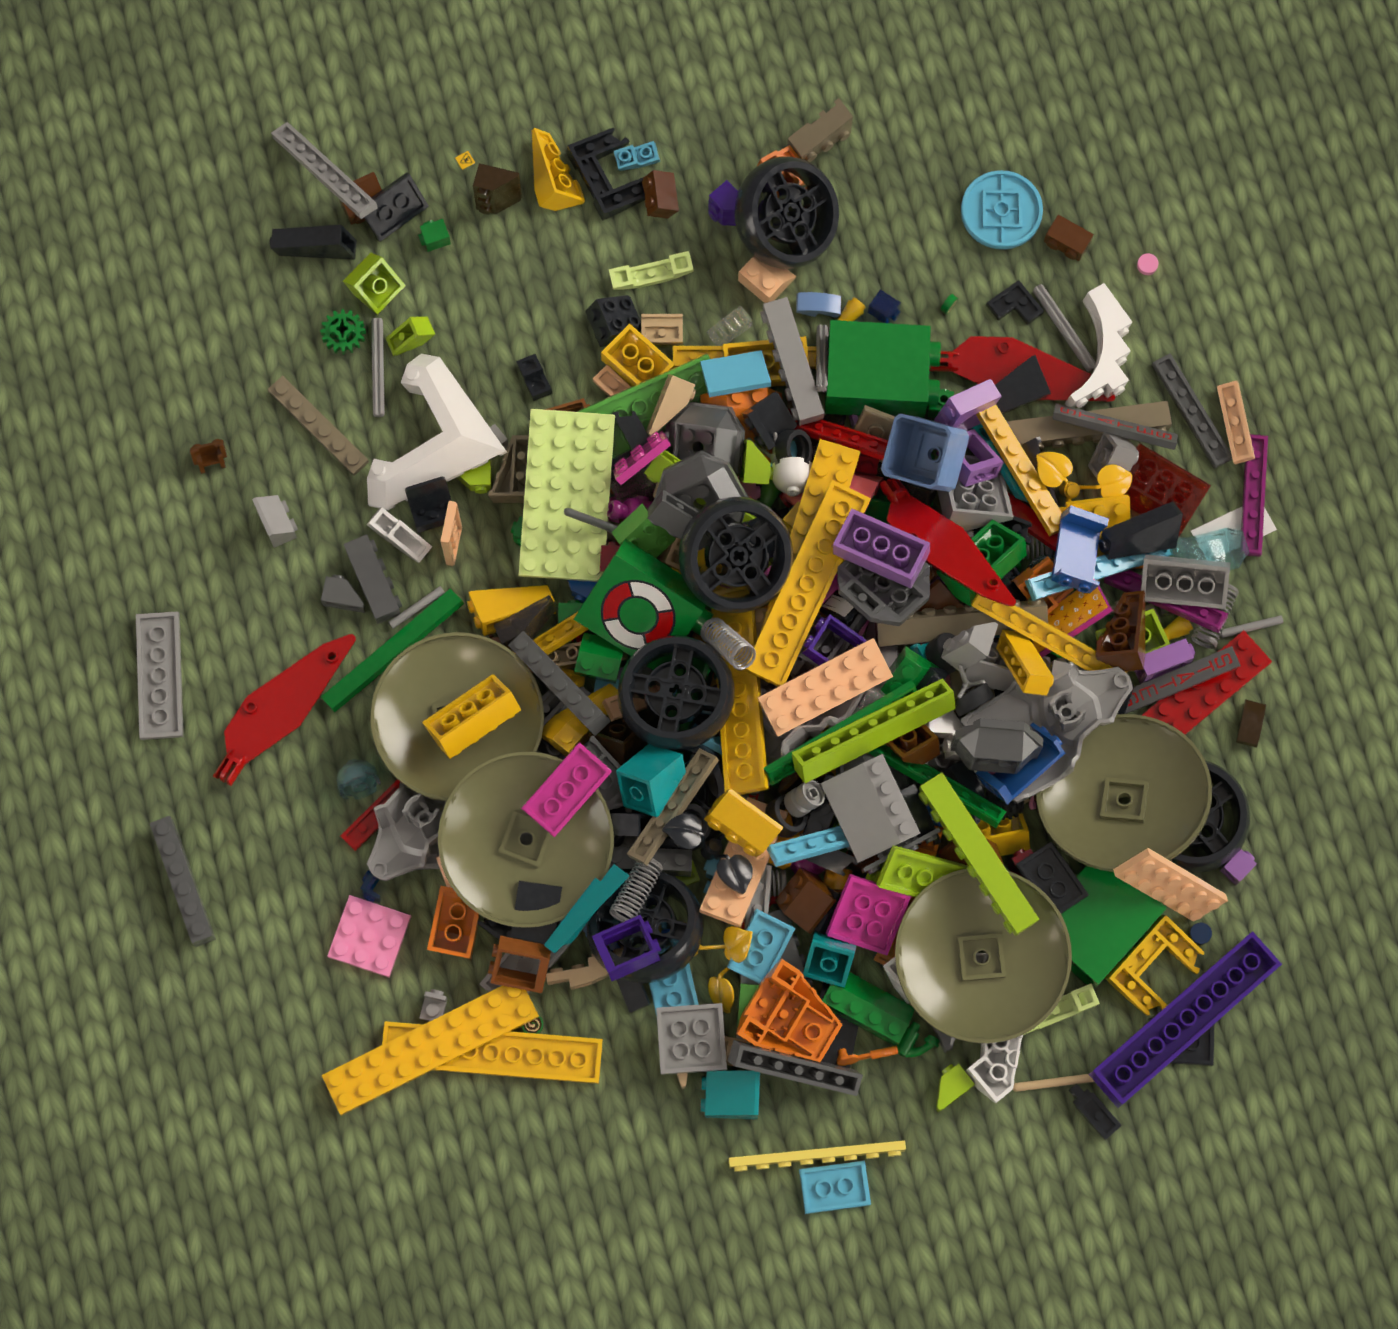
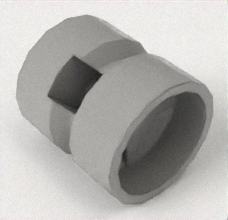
(804, 798)

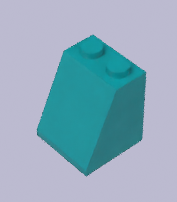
(650, 779)
(829, 960)
(731, 1094)

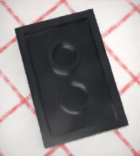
(396, 206)
(1053, 876)
(535, 897)
(1199, 1052)

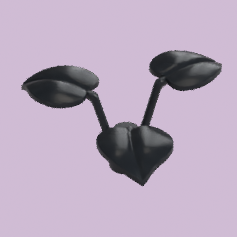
(685, 833)

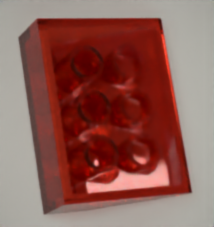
(1161, 482)

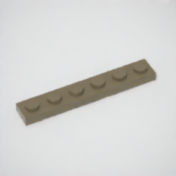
(318, 425)
(652, 835)

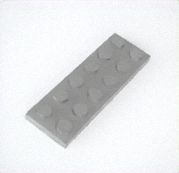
(159, 675)

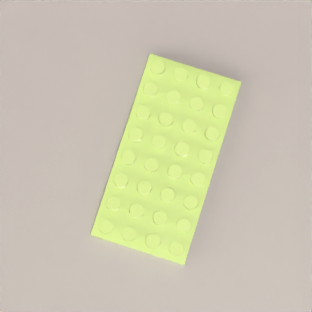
(565, 469)

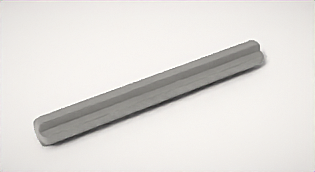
(1064, 327)
(822, 358)
(378, 367)

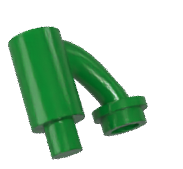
(905, 1047)

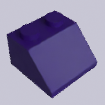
(722, 204)

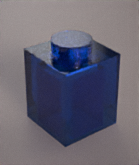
(884, 307)

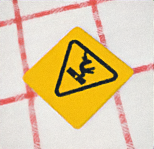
(465, 160)

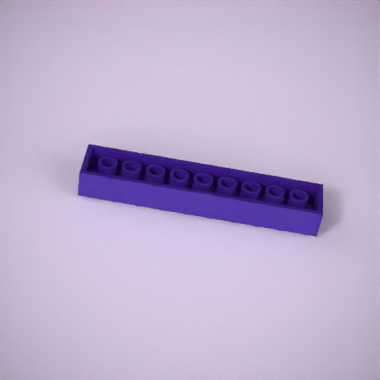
(1185, 1019)

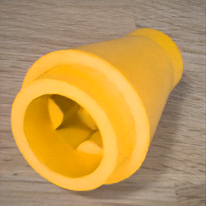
(852, 310)
(1178, 628)

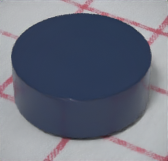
(1200, 933)

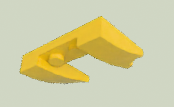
(1160, 936)

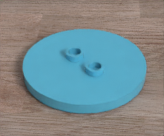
(1001, 209)

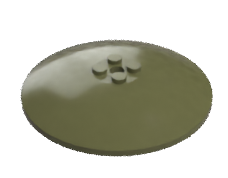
(427, 680)
(1137, 761)
(484, 849)
(972, 998)

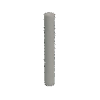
(416, 607)
(1252, 626)

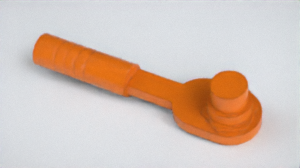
(845, 1059)

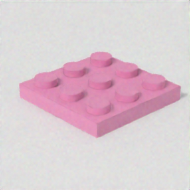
(369, 936)

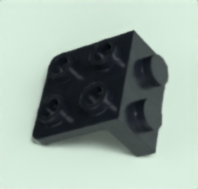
(611, 316)
(768, 417)
(428, 503)

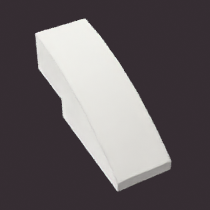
(399, 535)

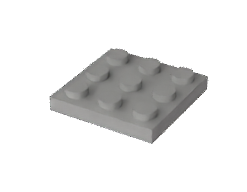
(691, 1038)

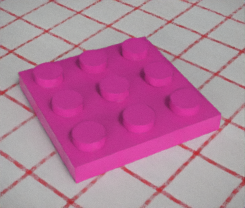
(640, 457)
(867, 915)

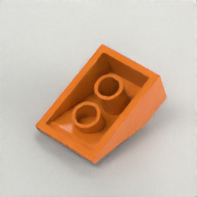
(453, 926)

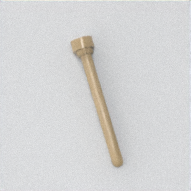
(1053, 1082)

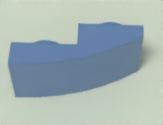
(813, 303)

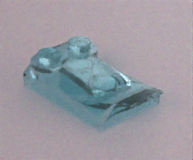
(1217, 545)

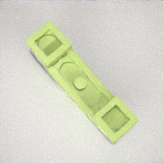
(651, 273)
(1070, 1005)

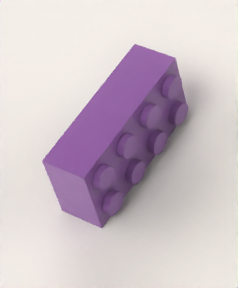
(881, 548)

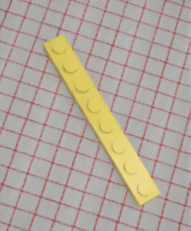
(827, 1155)

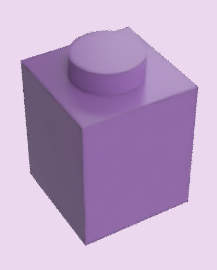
(1239, 866)

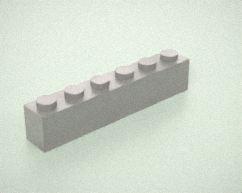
(793, 361)

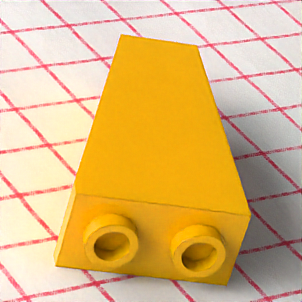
(498, 604)

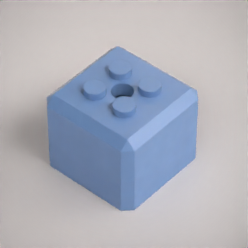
(910, 452)

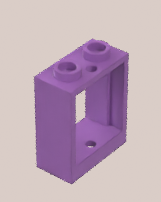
(985, 469)
(1166, 660)

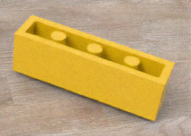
(1024, 663)

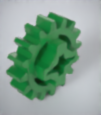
(351, 331)

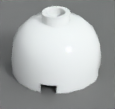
(791, 475)

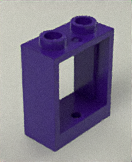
(835, 626)
(619, 932)

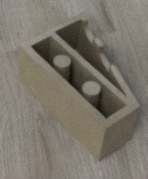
(822, 133)
(511, 478)

